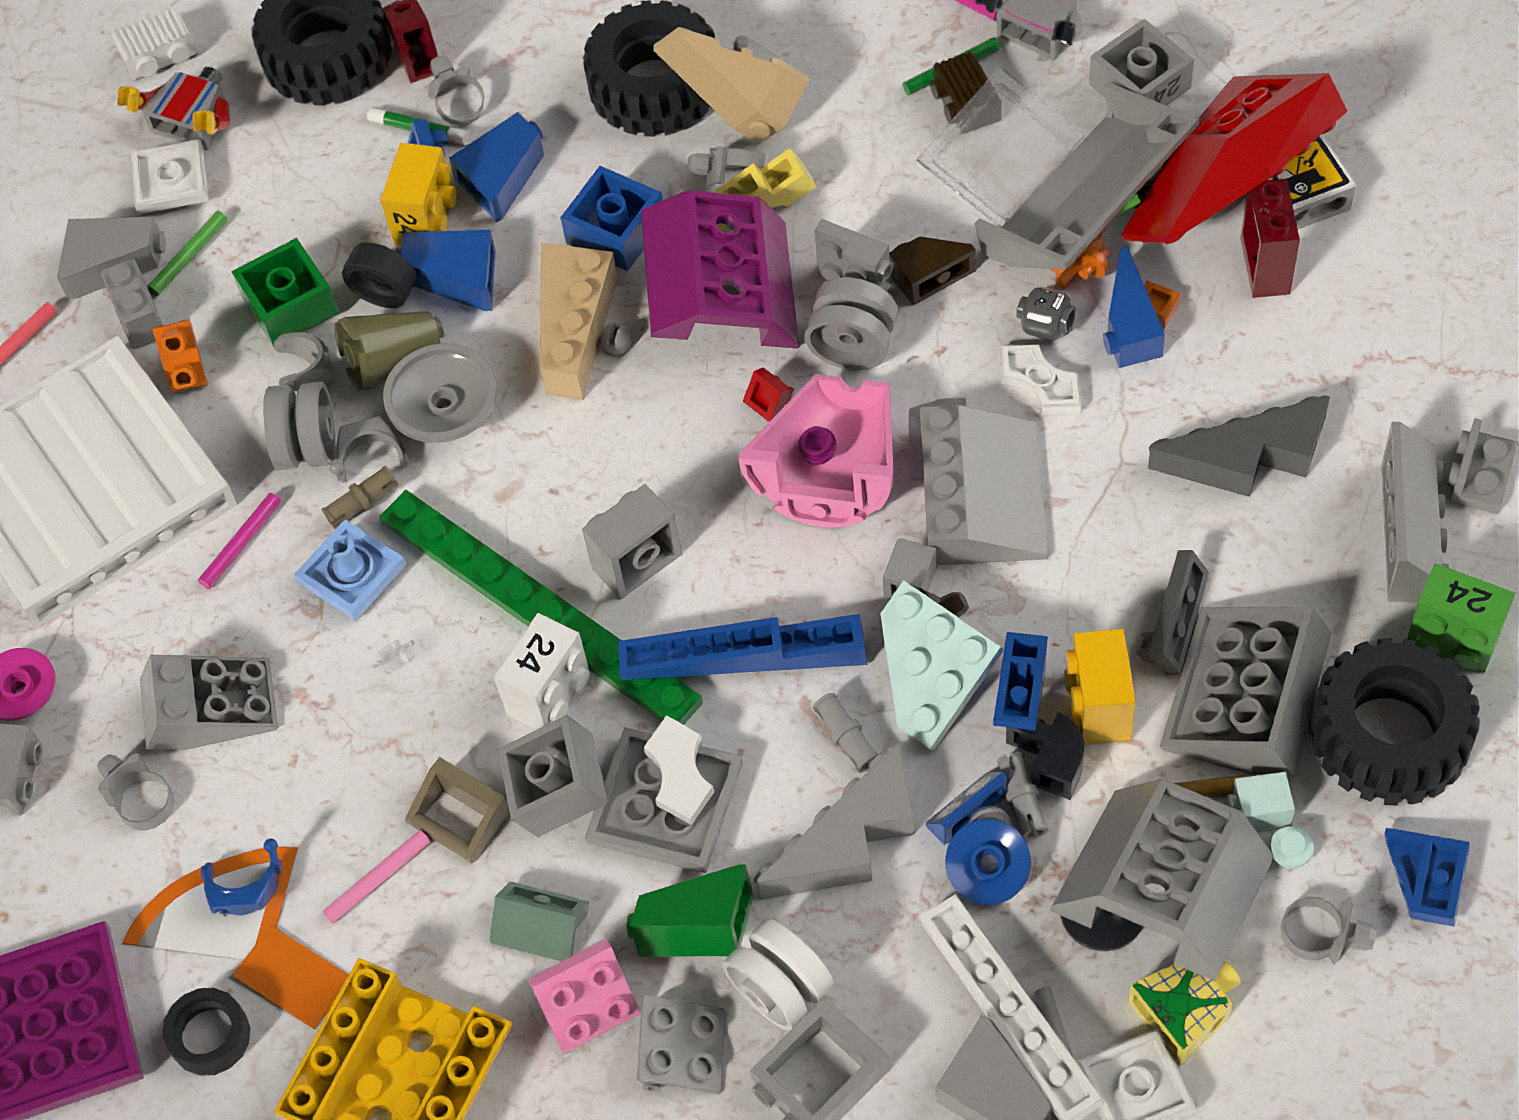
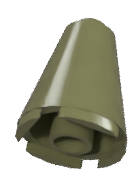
(380, 341)

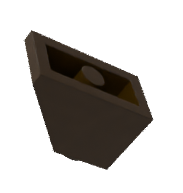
(930, 266)

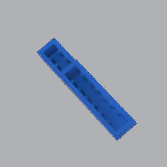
(745, 648)

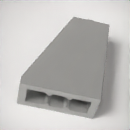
(102, 243)
(990, 1081)

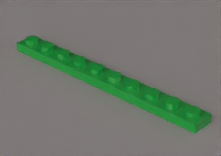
(526, 597)

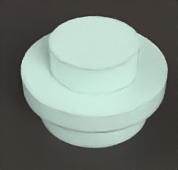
(1292, 847)

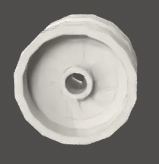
(778, 974)

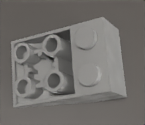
(205, 700)

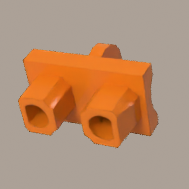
(1089, 262)
(180, 356)

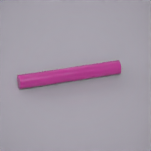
(239, 541)

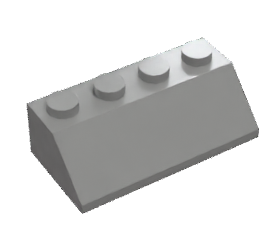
(1411, 512)

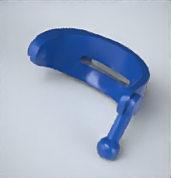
(247, 898)

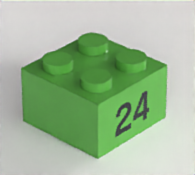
(1460, 617)

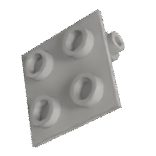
(680, 1045)

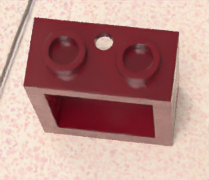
(1271, 237)

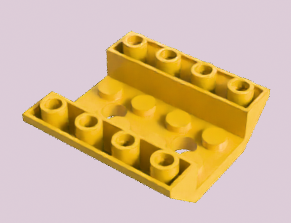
(366, 1060)

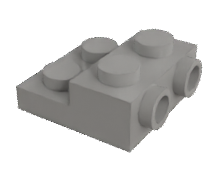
(852, 255)

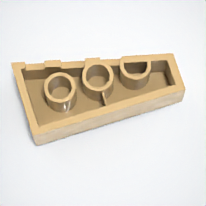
(574, 309)

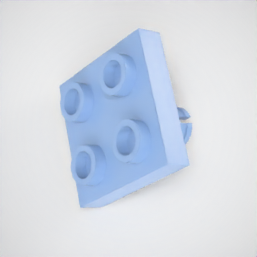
(350, 570)

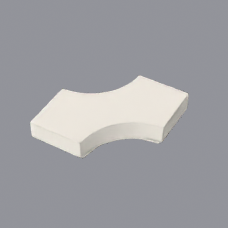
(1052, 388)
(682, 786)

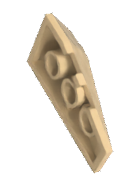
(743, 89)

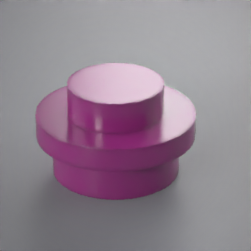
(817, 445)

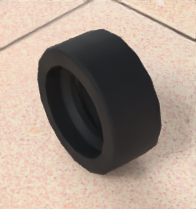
(379, 275)
(187, 1008)

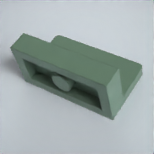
(536, 921)

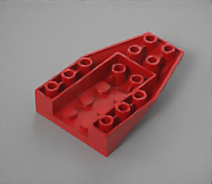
(1239, 144)

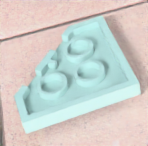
(931, 663)

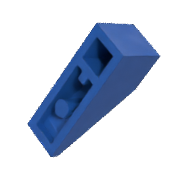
(1133, 326)
(1021, 681)

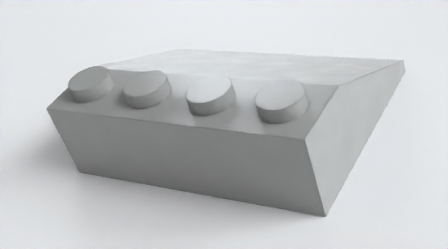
(981, 486)
(1248, 687)

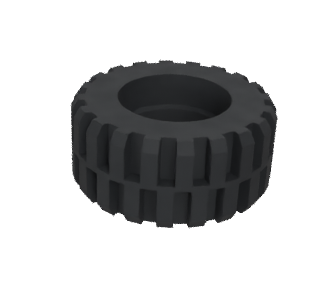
(326, 70)
(633, 101)
(1402, 674)

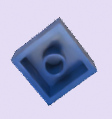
(609, 216)

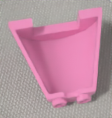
(849, 483)

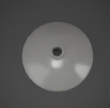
(438, 378)

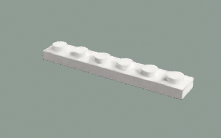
(1010, 1010)

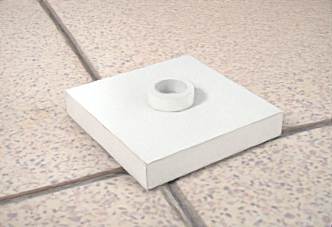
(169, 176)
(1138, 1081)

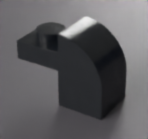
(1058, 751)

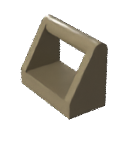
(471, 792)

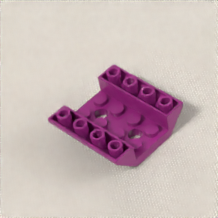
(693, 259)

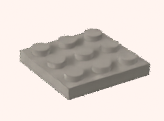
(640, 827)

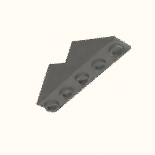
(1233, 452)

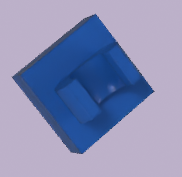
(421, 135)

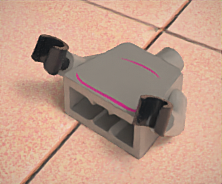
(1037, 24)

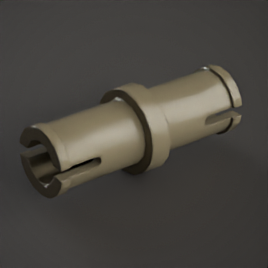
(360, 497)

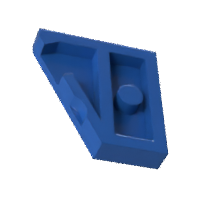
(1429, 873)

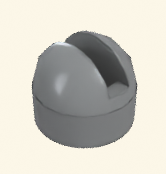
(622, 340)

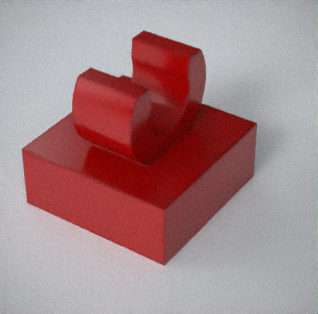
(767, 394)

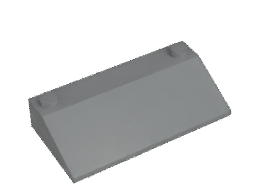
(1089, 184)

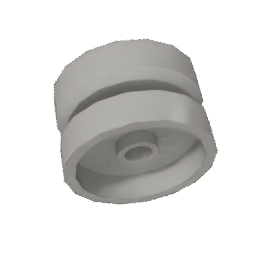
(851, 323)
(299, 425)

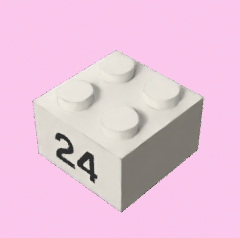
(542, 673)

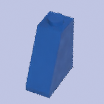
(499, 164)
(453, 264)

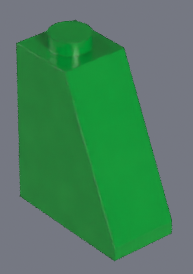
(693, 916)

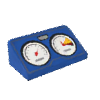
(983, 792)

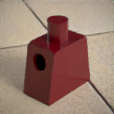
(407, 27)

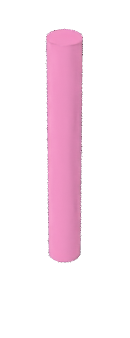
(376, 876)

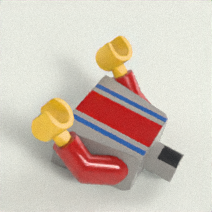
(182, 107)

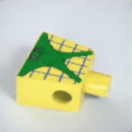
(1184, 1006)

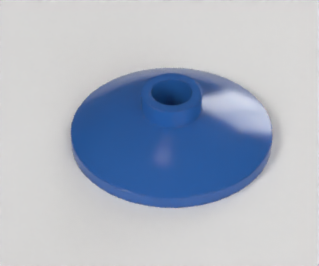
(983, 839)

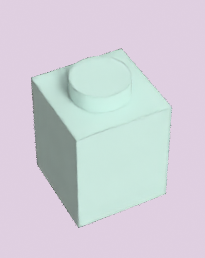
(1264, 801)

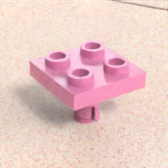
(584, 996)

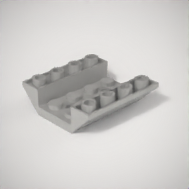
(1205, 873)

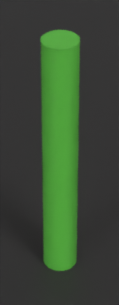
(187, 253)

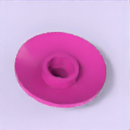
(24, 669)

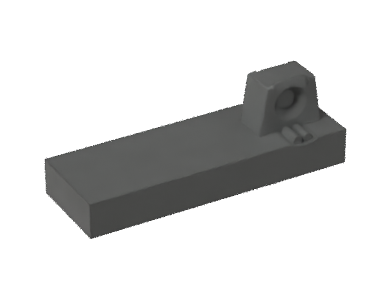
(1177, 615)

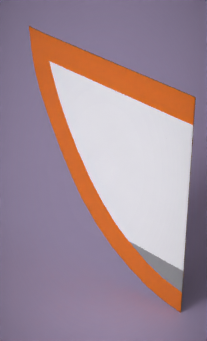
(182, 918)

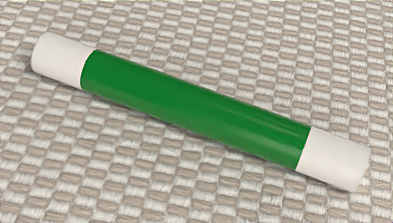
(405, 122)

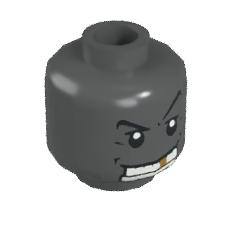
(1046, 313)

